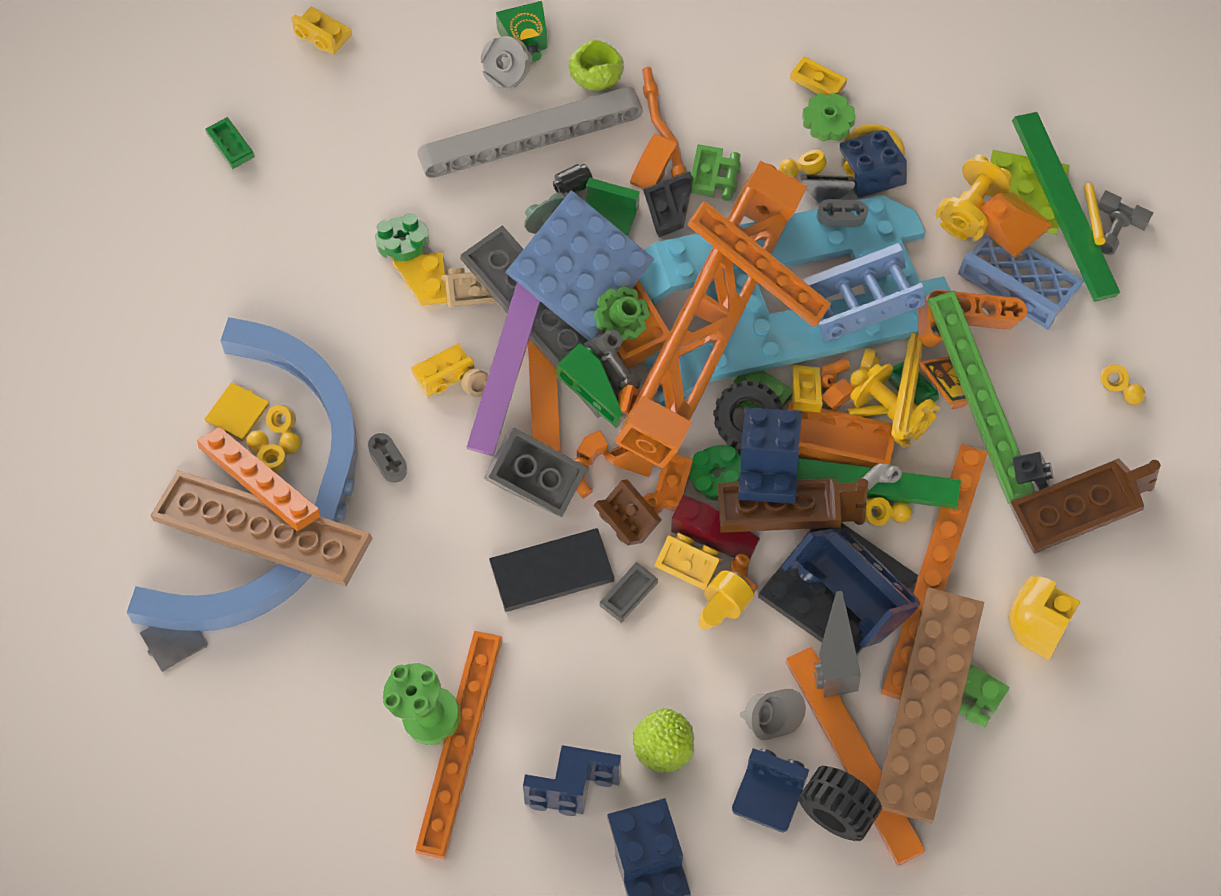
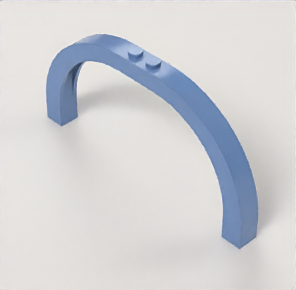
(276, 586)

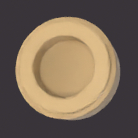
(474, 382)

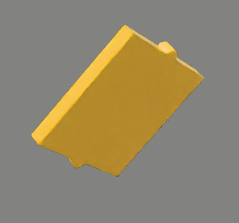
(237, 411)

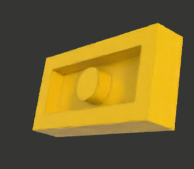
(817, 77)
(806, 388)

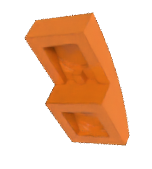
(653, 162)

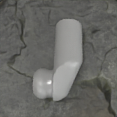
(883, 473)

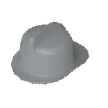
(774, 713)

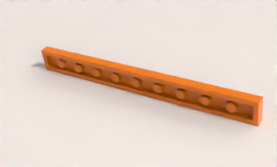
(937, 560)

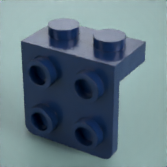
(875, 163)
(770, 790)

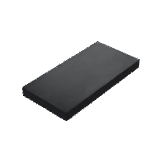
(551, 569)

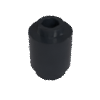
(572, 179)

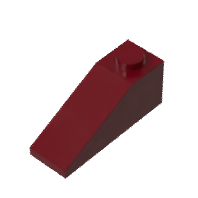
(703, 526)

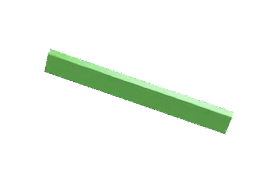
(978, 392)

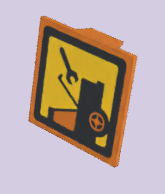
(944, 378)

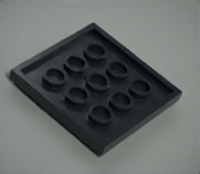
(811, 603)

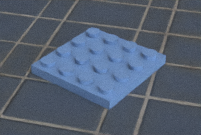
(576, 262)

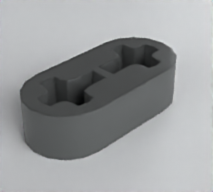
(842, 213)
(382, 461)

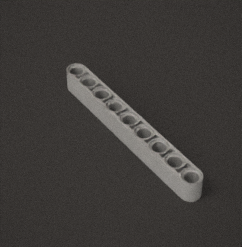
(529, 132)

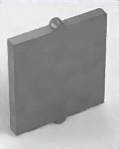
(171, 645)

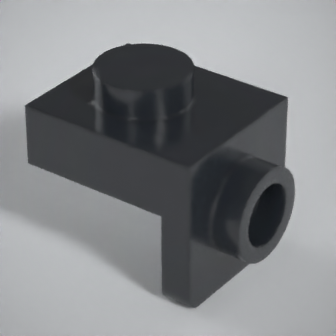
(1033, 468)

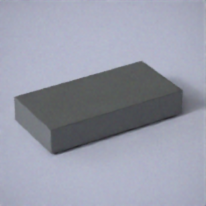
(628, 592)

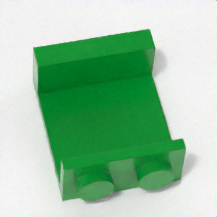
(613, 202)

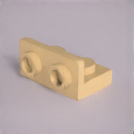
(465, 289)

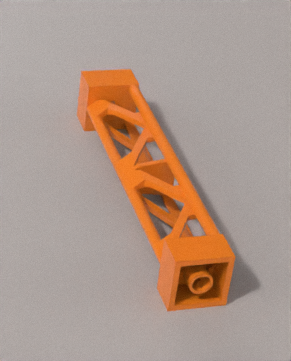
(659, 431)

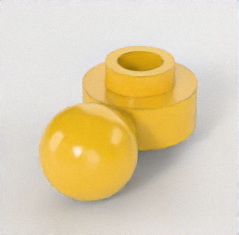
(810, 163)
(869, 359)
(1133, 393)
(289, 441)
(258, 442)
(899, 511)

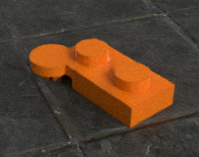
(670, 484)

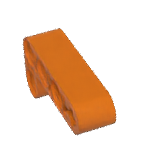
(1002, 311)

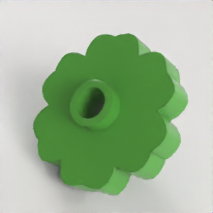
(828, 117)
(622, 312)

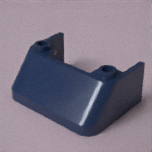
(866, 583)

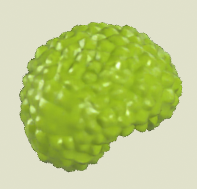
(596, 66)
(664, 741)

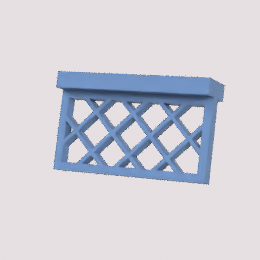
(997, 283)

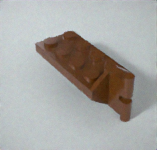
(1083, 503)
(817, 506)

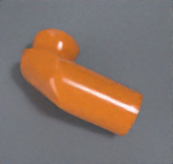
(740, 566)

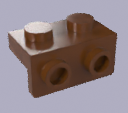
(628, 514)

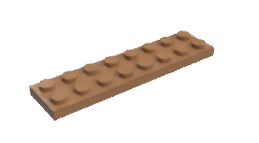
(248, 525)
(929, 705)

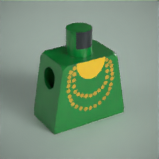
(525, 24)

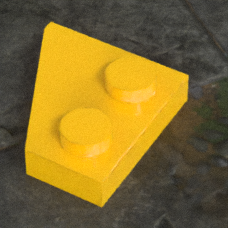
(424, 277)

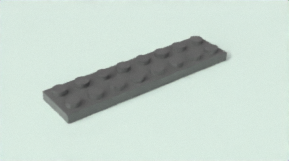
(550, 333)

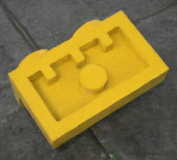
(321, 30)
(442, 370)
(688, 561)

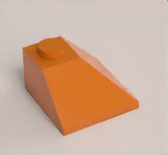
(1013, 222)

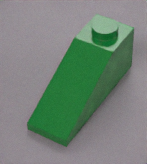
(586, 377)

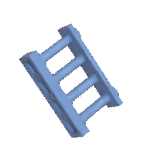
(862, 271)

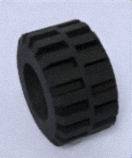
(732, 398)
(840, 803)

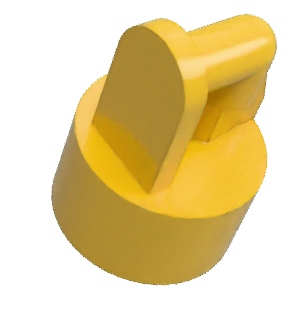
(726, 597)

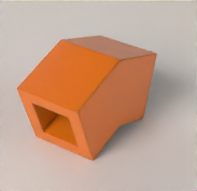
(837, 395)
(592, 446)

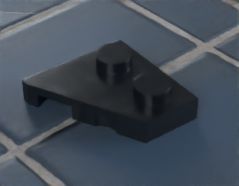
(669, 203)

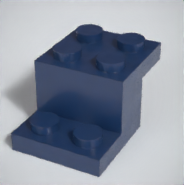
(770, 455)
(572, 779)
(648, 850)

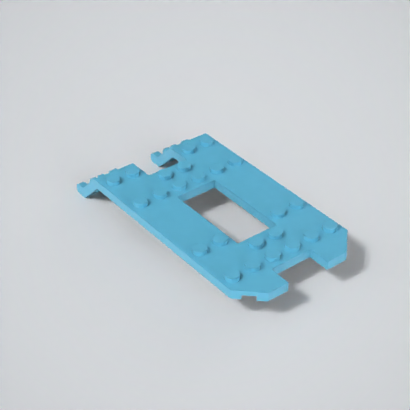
(783, 337)

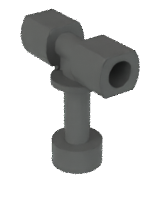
(1121, 216)
(608, 345)

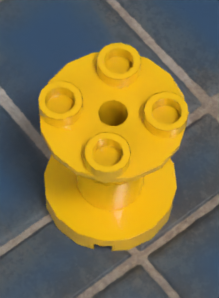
(962, 215)
(921, 416)

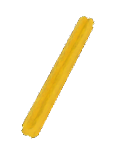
(907, 387)

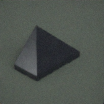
(828, 187)

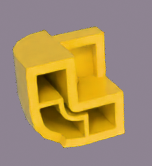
(1041, 615)

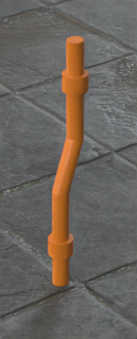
(651, 93)

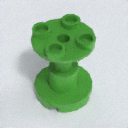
(421, 703)

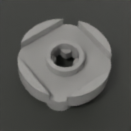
(519, 61)

